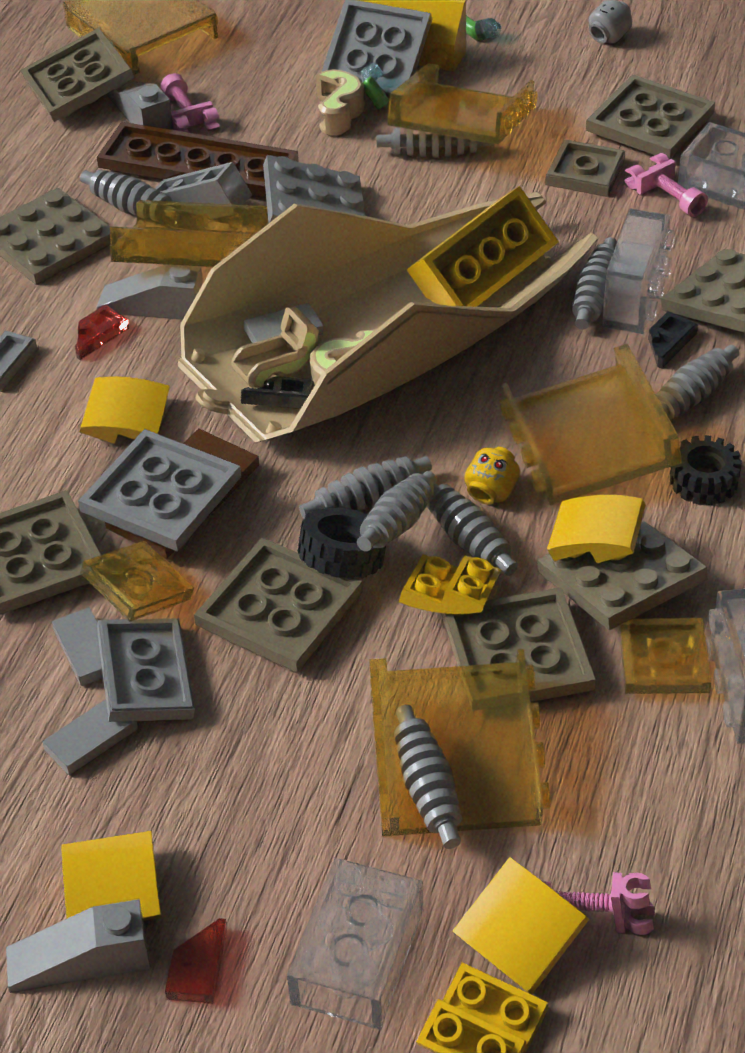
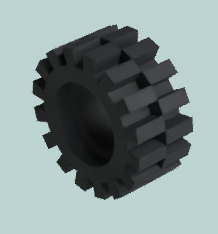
(701, 484)

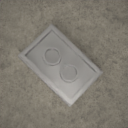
(145, 670)

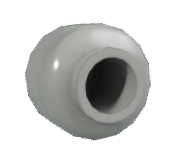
(610, 21)

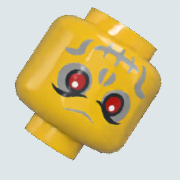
(492, 475)

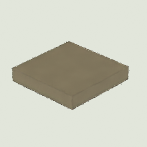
(585, 168)

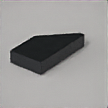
(670, 336)
(279, 392)

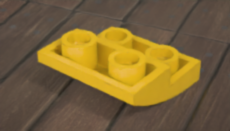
(123, 407)
(597, 524)
(450, 589)
(111, 873)
(520, 925)
(482, 1016)

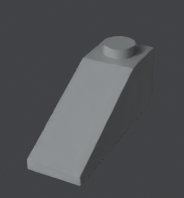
(143, 104)
(211, 185)
(155, 293)
(82, 947)

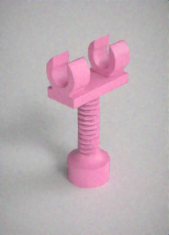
(176, 89)
(660, 175)
(619, 902)

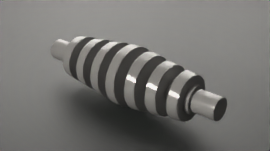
(422, 140)
(120, 190)
(591, 284)
(696, 380)
(365, 485)
(396, 511)
(470, 528)
(427, 776)

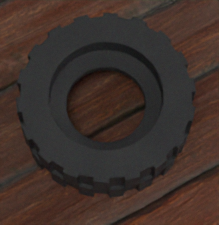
(331, 546)

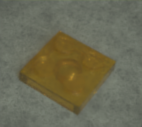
(137, 580)
(664, 656)

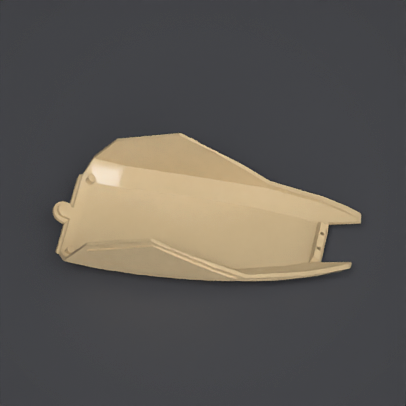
(354, 281)

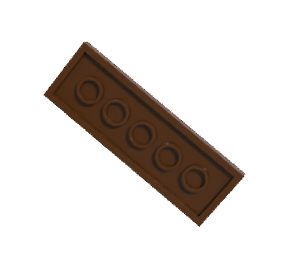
(172, 153)

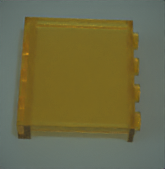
(139, 24)
(457, 111)
(185, 232)
(592, 430)
(484, 731)

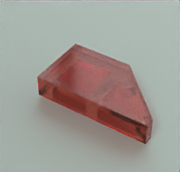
(98, 330)
(197, 965)

